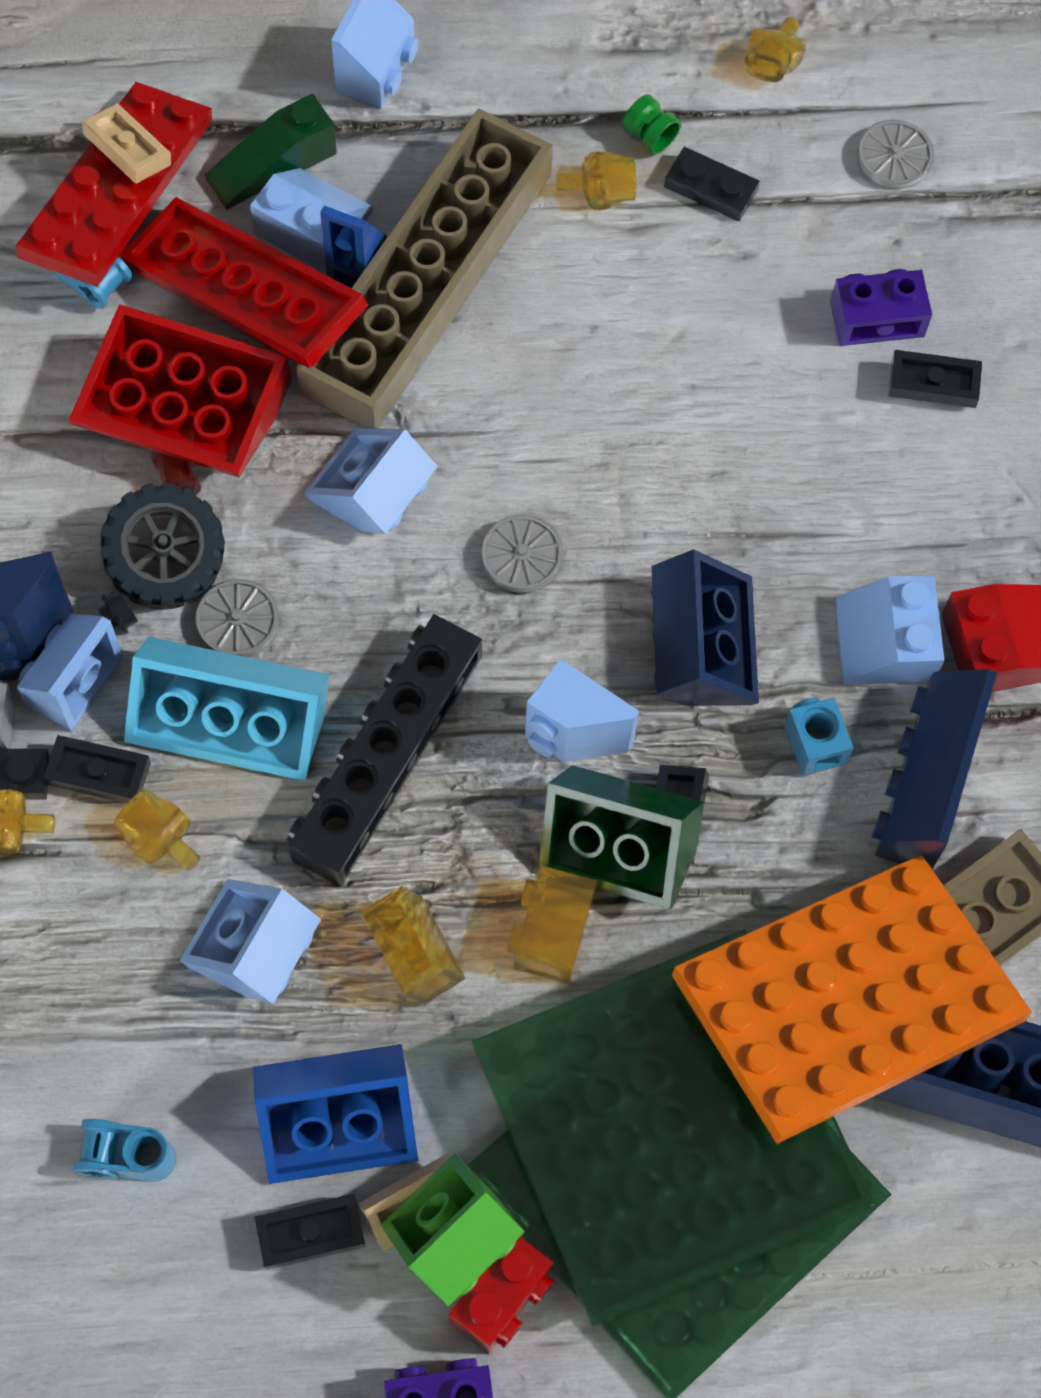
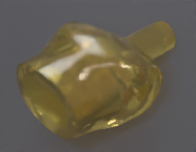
(774, 52)
(604, 180)
(16, 821)
(155, 828)

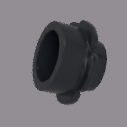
(117, 612)

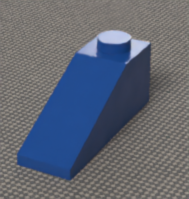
(348, 245)

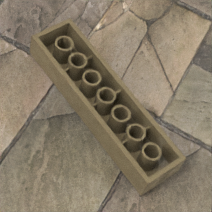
(429, 267)

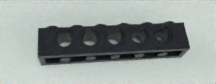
(336, 853)

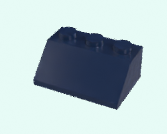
(30, 607)
(704, 632)

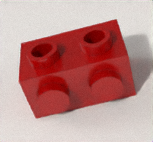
(501, 1293)

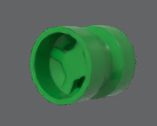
(651, 124)

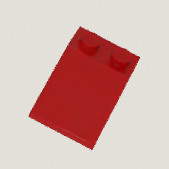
(997, 631)

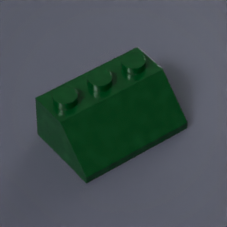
(620, 834)

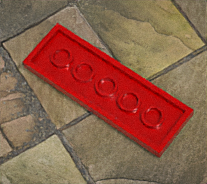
(98, 204)
(244, 282)

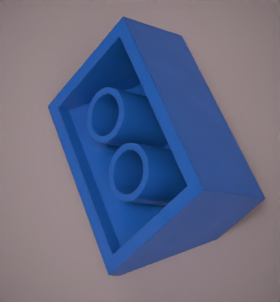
(334, 1114)

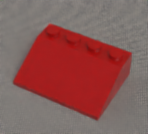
(182, 391)

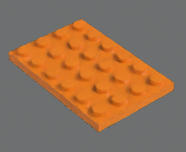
(849, 997)

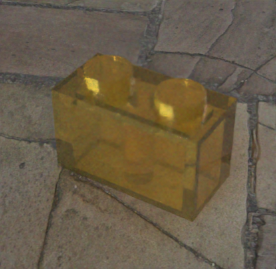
(553, 924)
(413, 945)

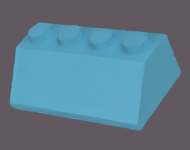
(225, 708)

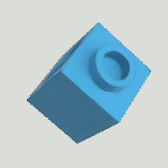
(818, 754)

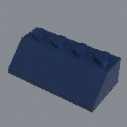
(934, 765)
(984, 1087)

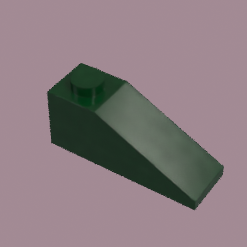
(284, 142)

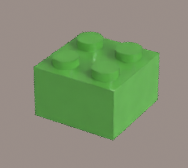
(452, 1230)

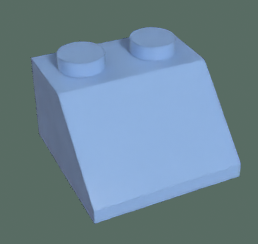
(372, 50)
(290, 210)
(372, 478)
(890, 631)
(70, 669)
(578, 717)
(251, 939)

